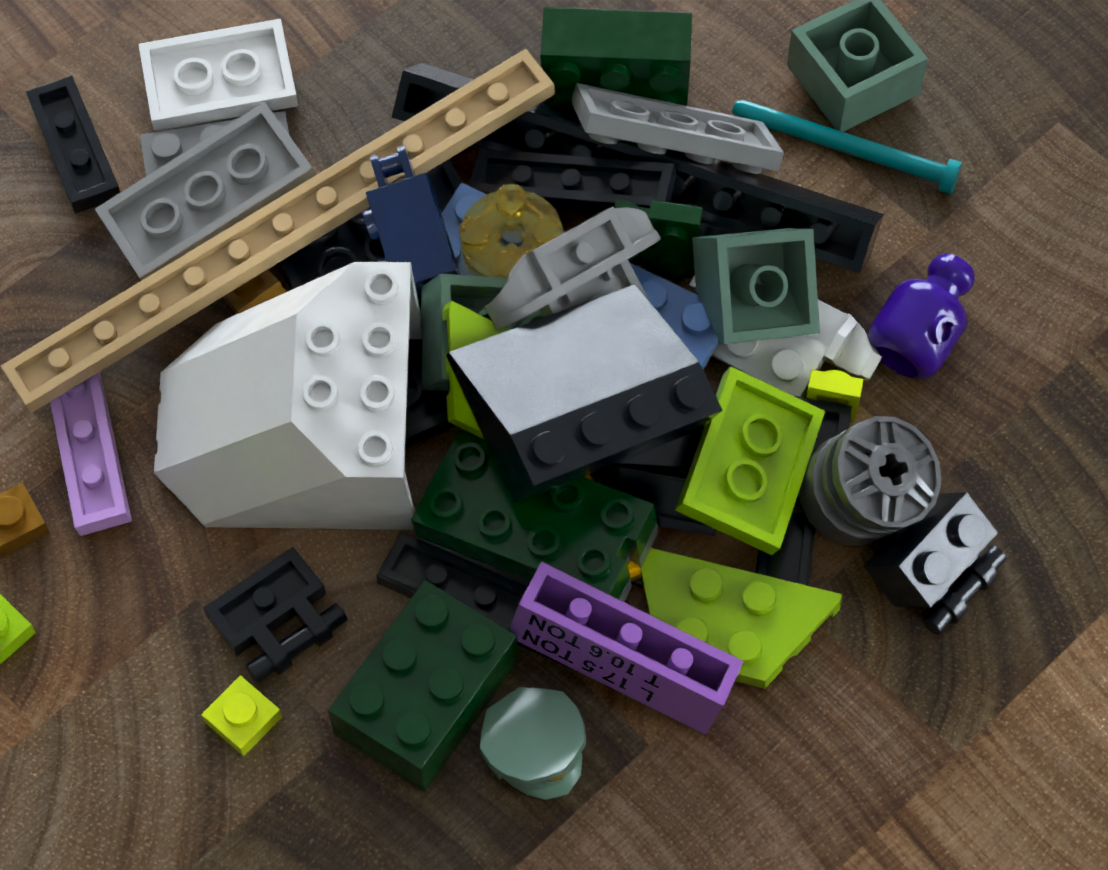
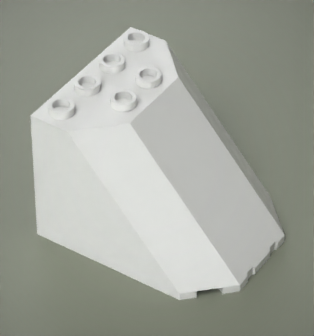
(297, 408)

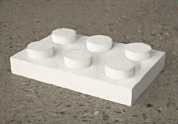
(217, 74)

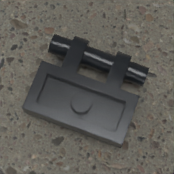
(266, 602)

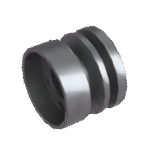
(870, 481)

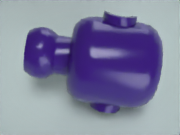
(923, 318)

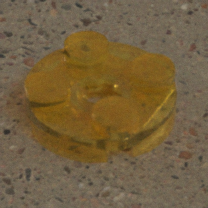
(504, 211)

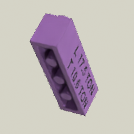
(624, 648)

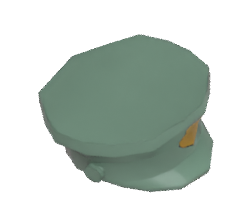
(534, 741)

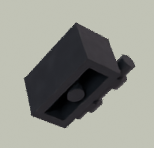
(929, 555)

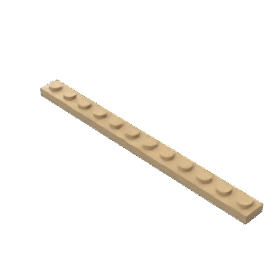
(271, 233)

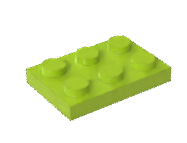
(751, 461)

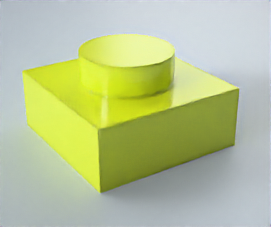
(836, 388)
(241, 715)

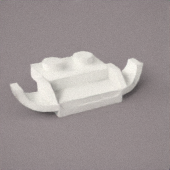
(789, 360)

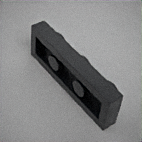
(73, 144)

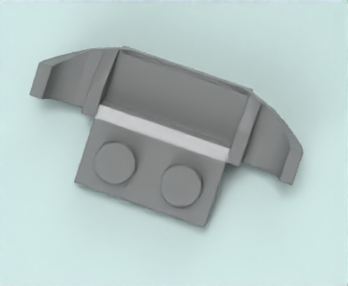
(575, 266)

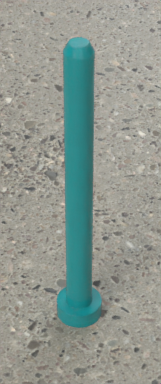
(853, 145)

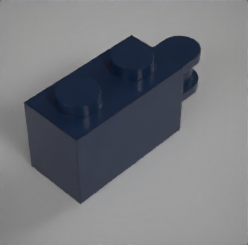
(408, 219)

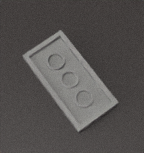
(677, 127)
(205, 191)

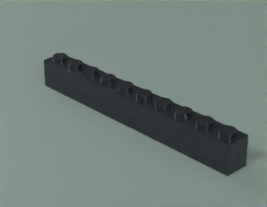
(728, 195)

